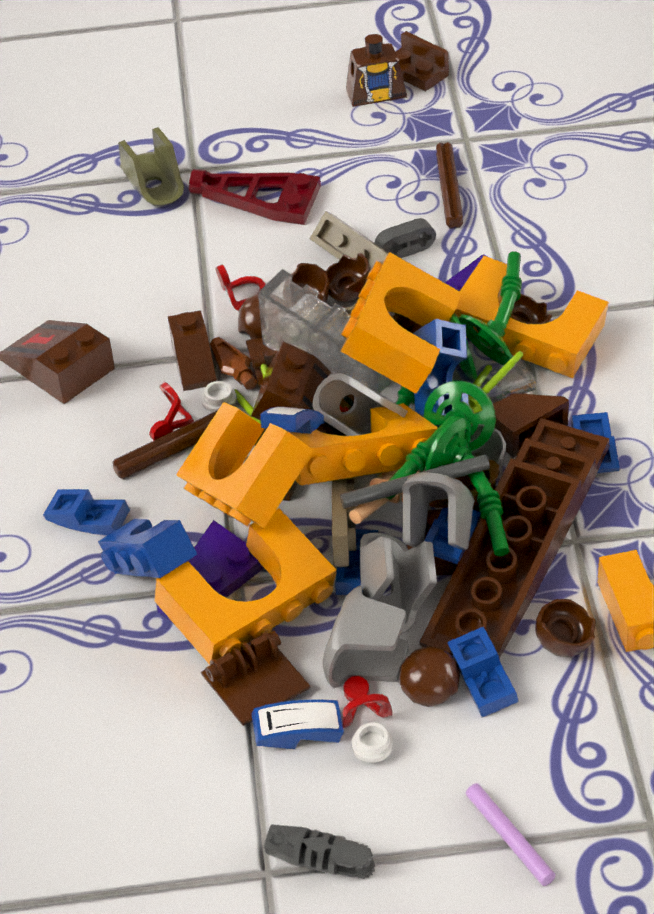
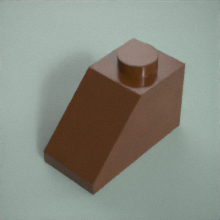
(191, 350)
(520, 414)

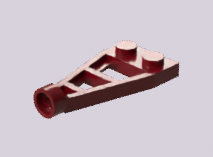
(292, 206)

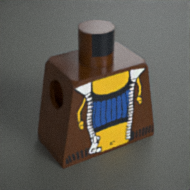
(374, 73)

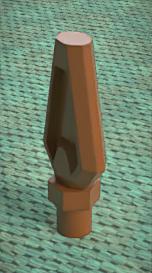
(233, 362)

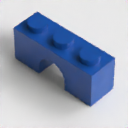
(451, 341)
(147, 549)

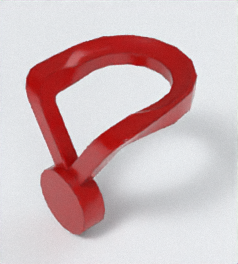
(228, 286)
(168, 425)
(357, 692)

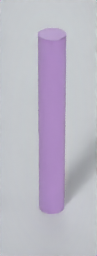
(510, 834)

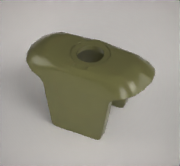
(153, 166)

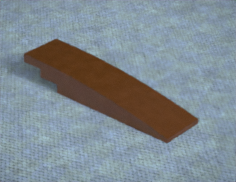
(539, 503)

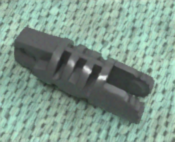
(319, 851)

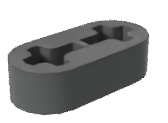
(407, 238)

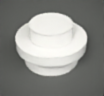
(217, 393)
(372, 743)

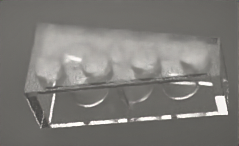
(311, 325)

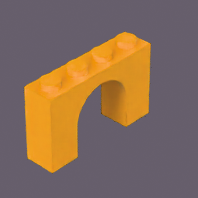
(378, 339)
(553, 345)
(359, 455)
(249, 488)
(628, 598)
(218, 623)

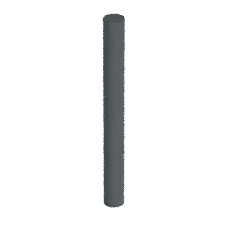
(394, 486)

